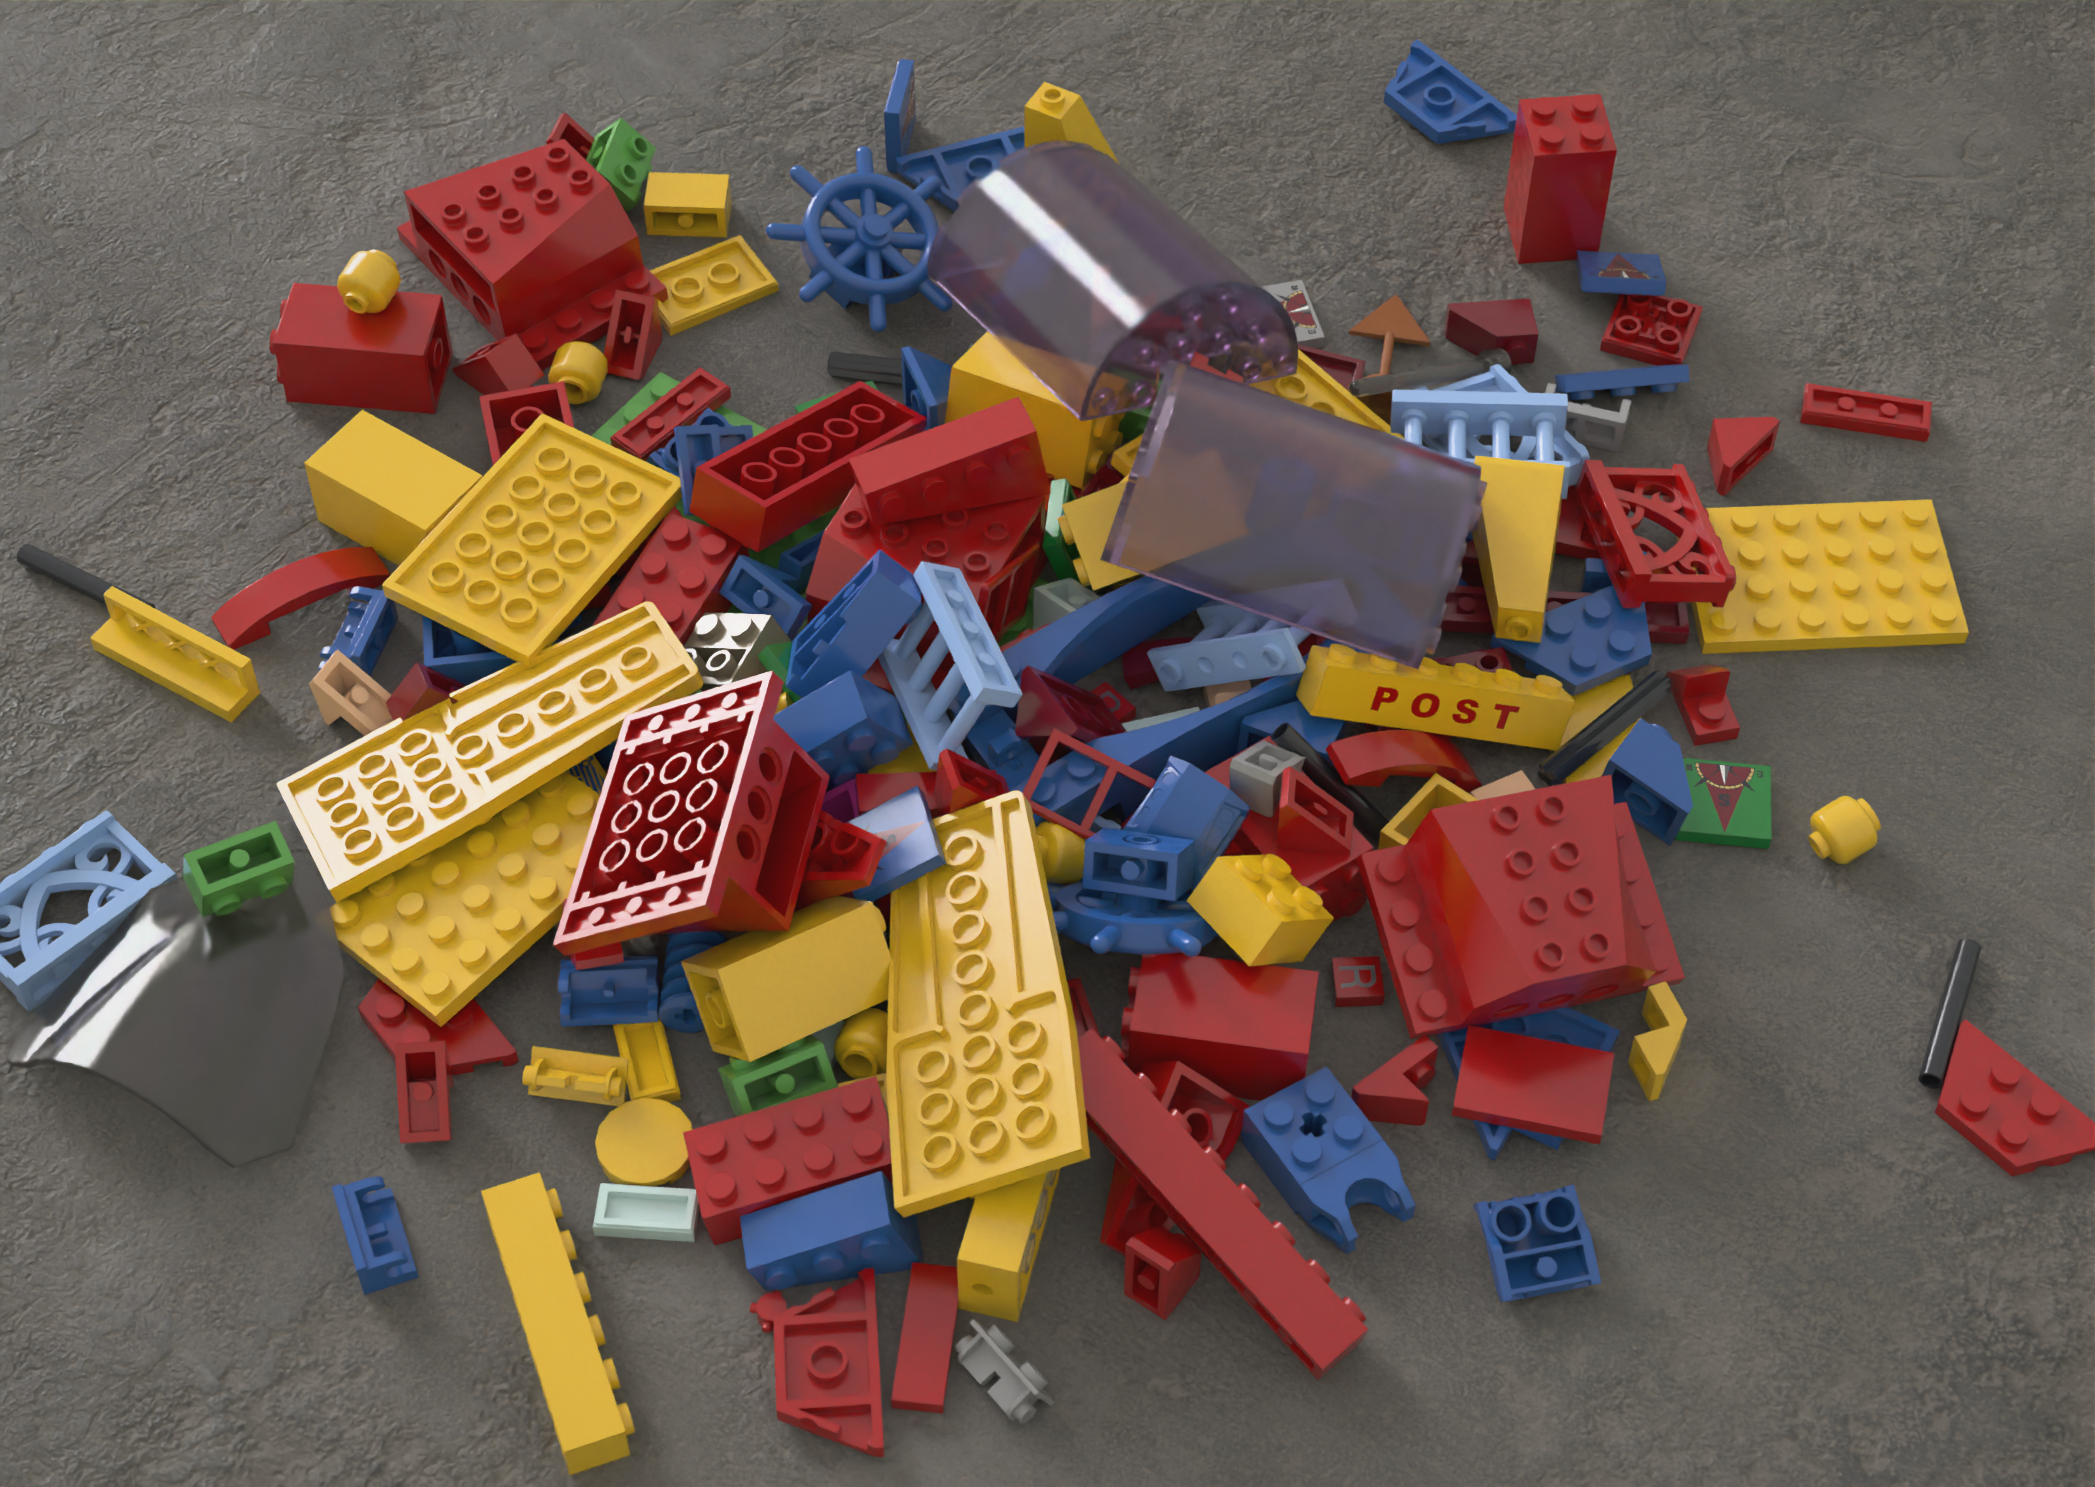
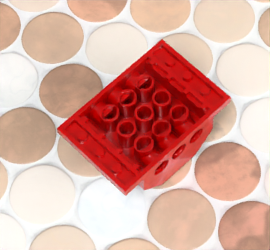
(530, 247)
(968, 539)
(697, 822)
(1518, 908)

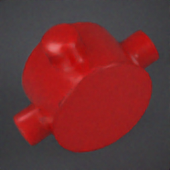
(768, 1307)

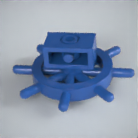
(868, 247)
(1133, 896)

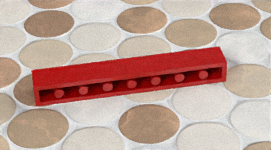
(1215, 1211)

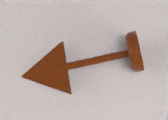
(1389, 323)

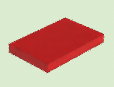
(1533, 1084)

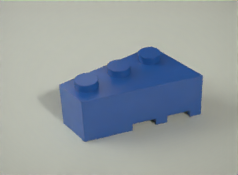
(854, 625)
(830, 1236)

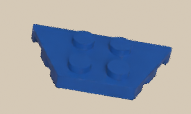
(1444, 100)
(960, 163)
(1587, 642)

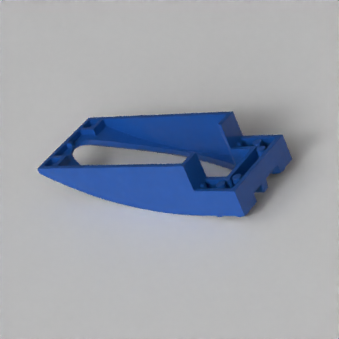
(1080, 646)

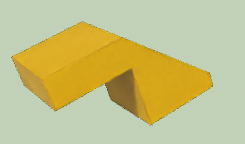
(1656, 1050)

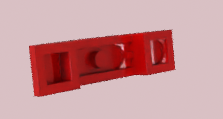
(294, 587)
(1376, 755)

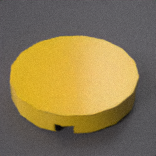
(643, 1143)

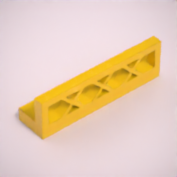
(176, 656)

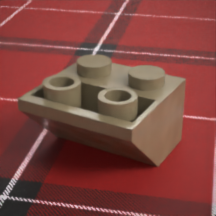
(728, 646)

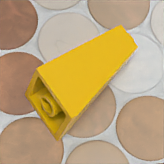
(1061, 116)
(1518, 542)

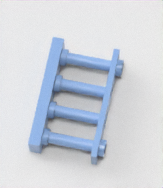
(1483, 414)
(1230, 649)
(975, 657)

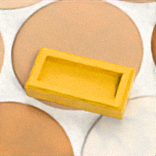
(650, 1061)

